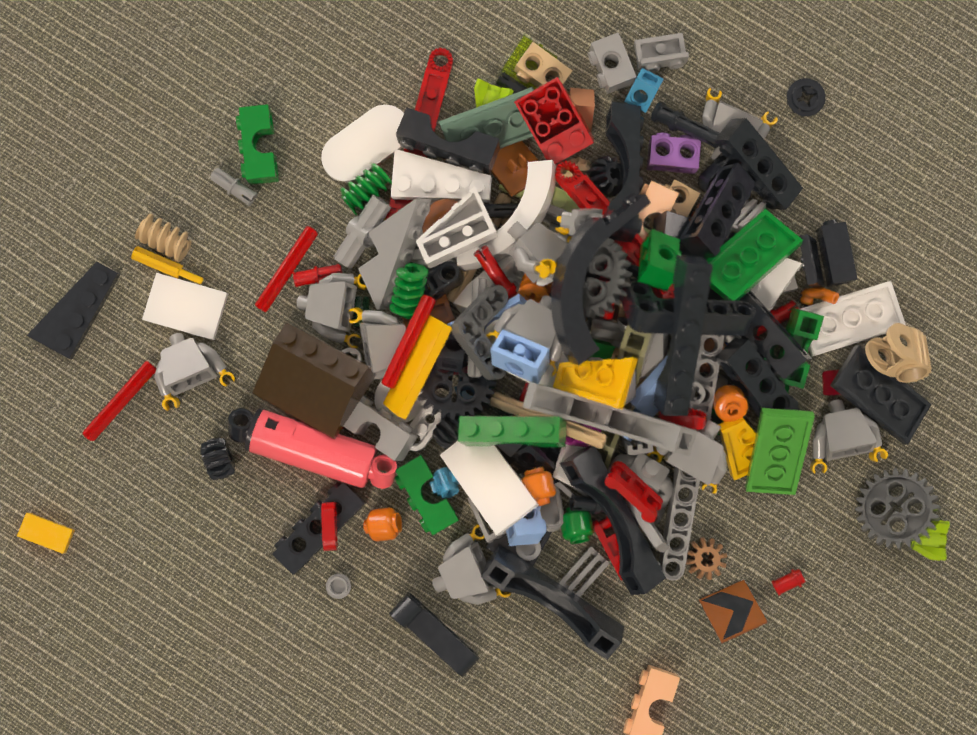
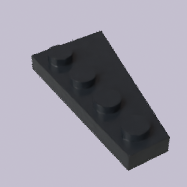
(74, 314)

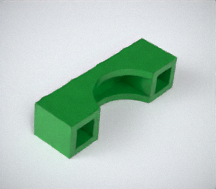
(512, 430)

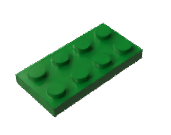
(751, 256)

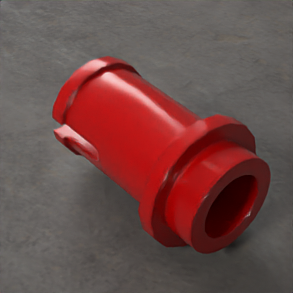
(788, 582)

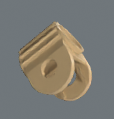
(903, 362)

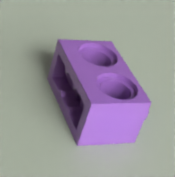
(674, 160)

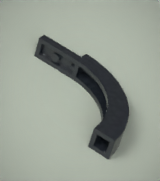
(571, 273)

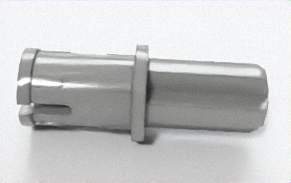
(233, 186)

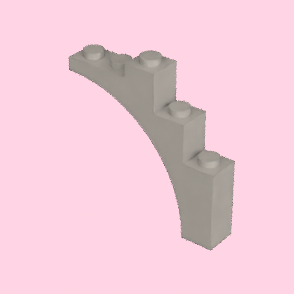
(608, 418)

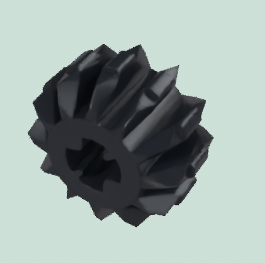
(606, 175)
(446, 432)
(217, 458)

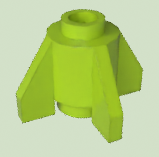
(488, 93)
(935, 546)

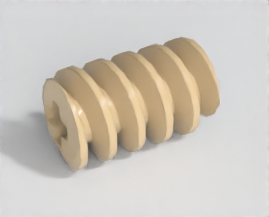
(163, 238)

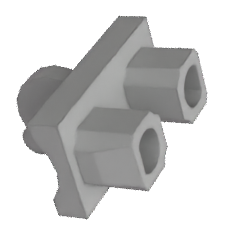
(576, 218)

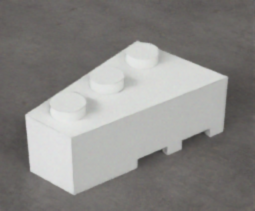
(458, 231)

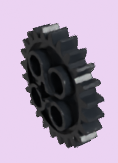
(478, 386)

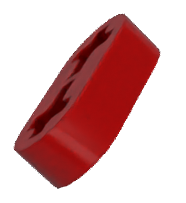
(695, 419)
(329, 526)

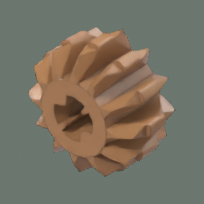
(714, 558)

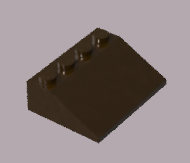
(312, 380)

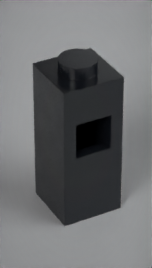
(836, 253)

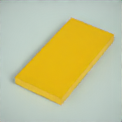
(424, 355)

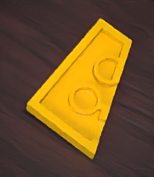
(597, 380)
(738, 445)

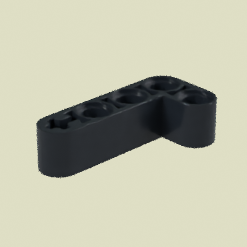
(434, 633)

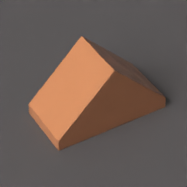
(585, 103)

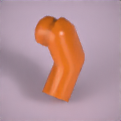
(819, 293)

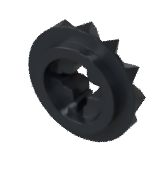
(809, 87)

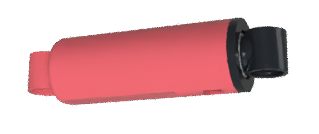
(310, 449)

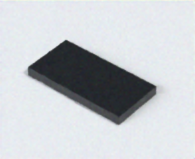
(881, 397)

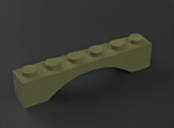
(633, 346)

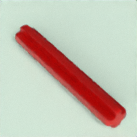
(286, 269)
(408, 341)
(119, 401)

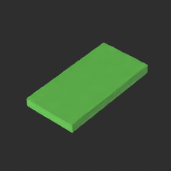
(779, 451)

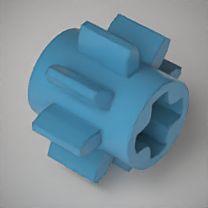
(444, 483)

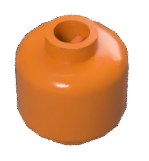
(730, 403)
(540, 485)
(383, 524)

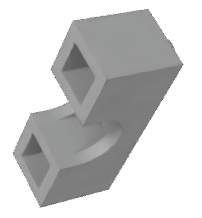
(395, 437)

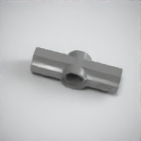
(358, 231)

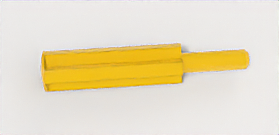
(163, 264)

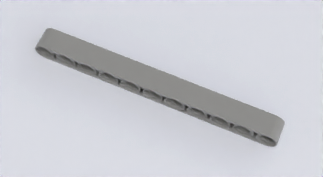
(681, 480)

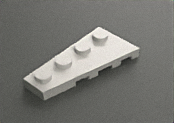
(434, 180)
(773, 285)

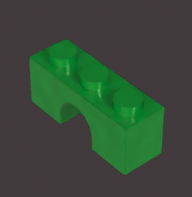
(254, 124)
(804, 328)
(434, 515)

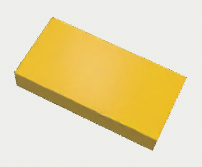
(45, 533)

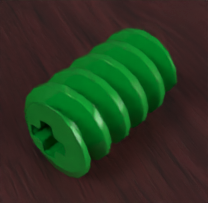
(365, 187)
(408, 289)

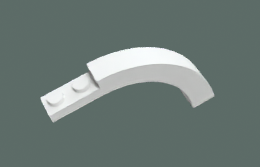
(531, 210)

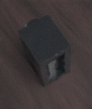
(535, 457)

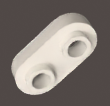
(424, 429)

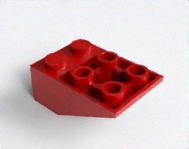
(554, 121)

